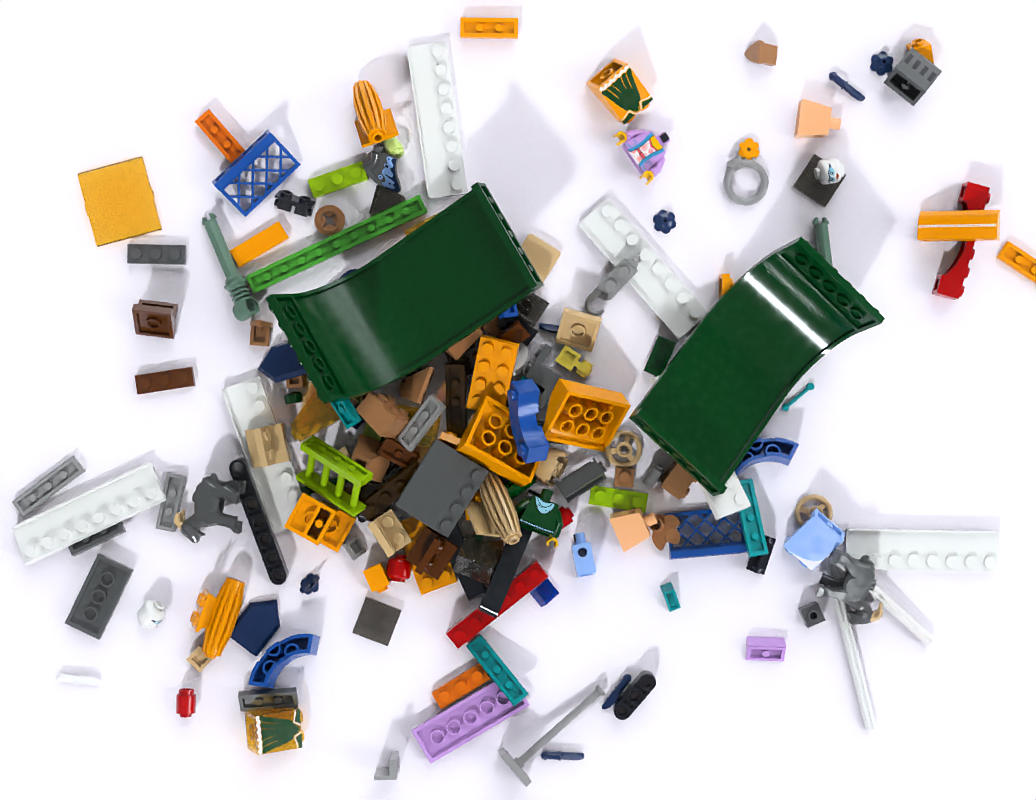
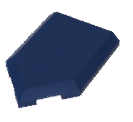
(281, 363)
(256, 625)

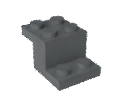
(542, 375)

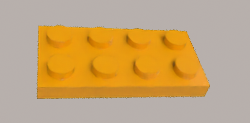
(492, 371)
(425, 582)

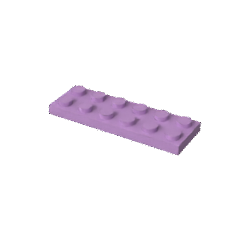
(465, 721)

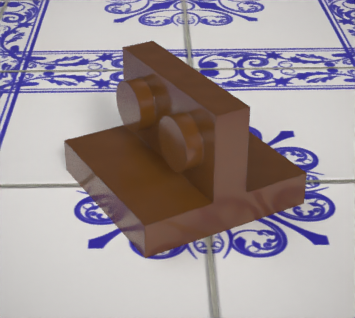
(155, 318)
(431, 553)

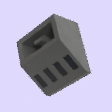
(912, 76)

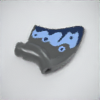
(383, 169)

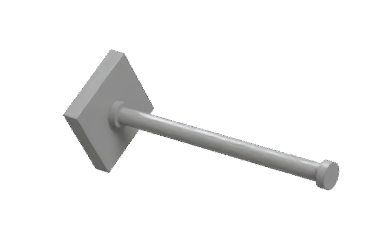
(517, 764)

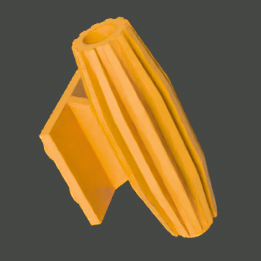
(373, 122)
(218, 615)

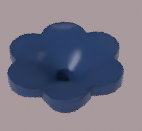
(880, 67)
(659, 222)
(310, 584)

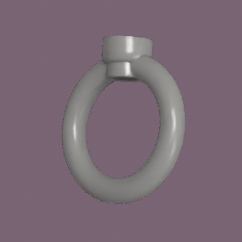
(736, 164)

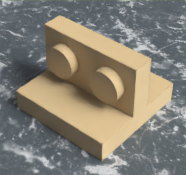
(578, 329)
(268, 445)
(389, 532)

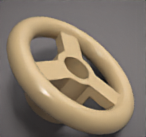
(632, 460)
(824, 504)

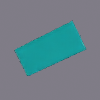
(670, 596)

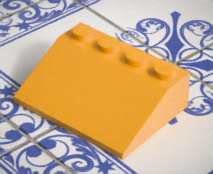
(584, 415)
(492, 443)

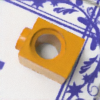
(377, 577)

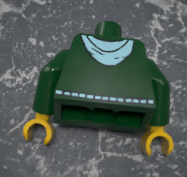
(541, 516)

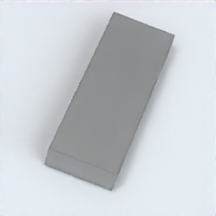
(421, 423)
(174, 492)

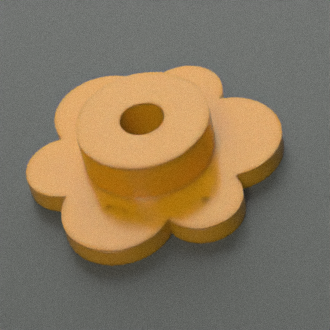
(753, 146)

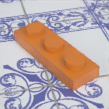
(219, 136)
(460, 685)

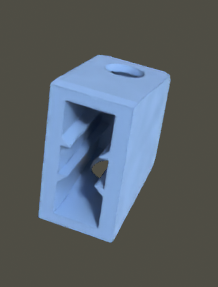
(583, 565)

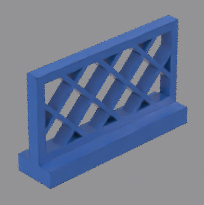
(244, 161)
(705, 550)

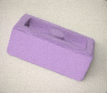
(765, 648)

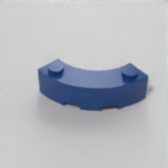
(523, 407)
(768, 450)
(281, 654)

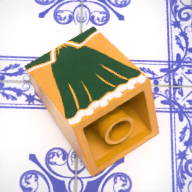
(620, 91)

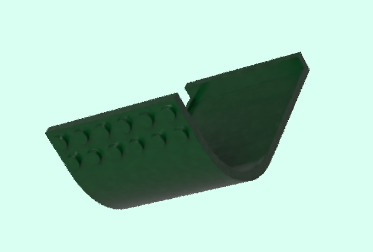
(408, 300)
(748, 359)

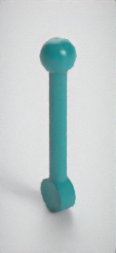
(810, 386)

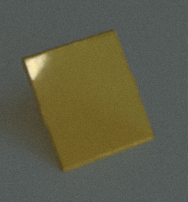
(119, 201)

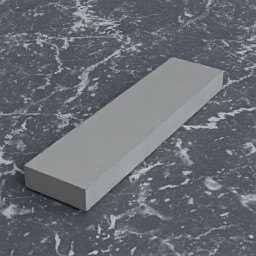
(48, 486)

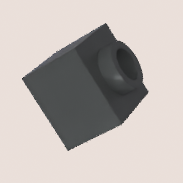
(805, 612)

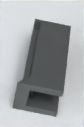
(582, 480)

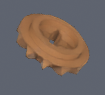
(329, 210)

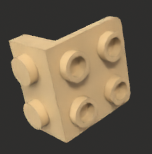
(541, 255)

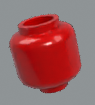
(399, 568)

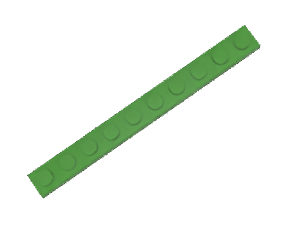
(336, 244)

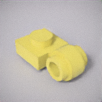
(569, 358)

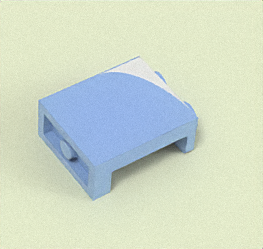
(814, 540)

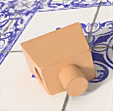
(814, 120)
(632, 526)

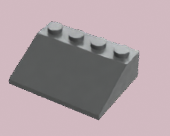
(441, 487)

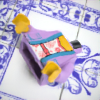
(644, 151)

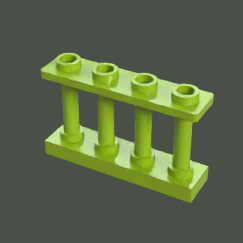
(340, 464)

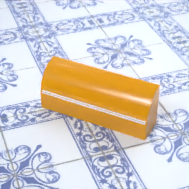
(959, 225)

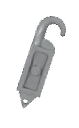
(612, 283)

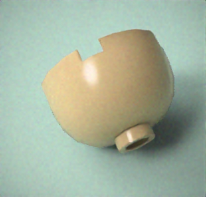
(552, 466)

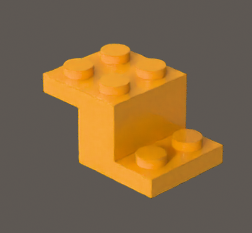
(320, 522)

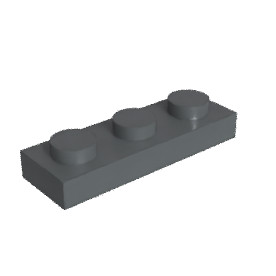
(156, 254)
(97, 539)
(268, 699)

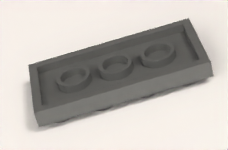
(99, 596)

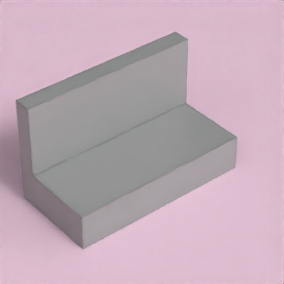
(390, 772)

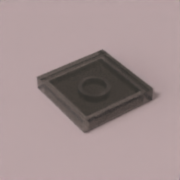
(813, 188)
(377, 621)

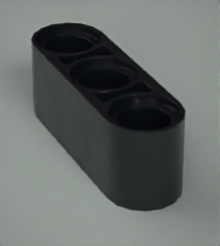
(632, 704)

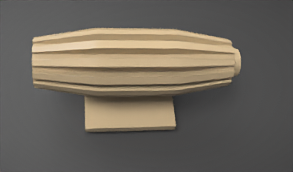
(496, 512)

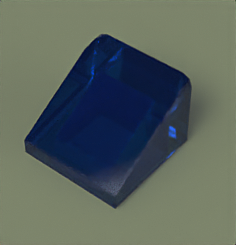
(544, 592)

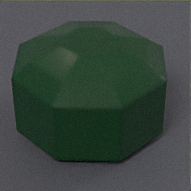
(293, 397)

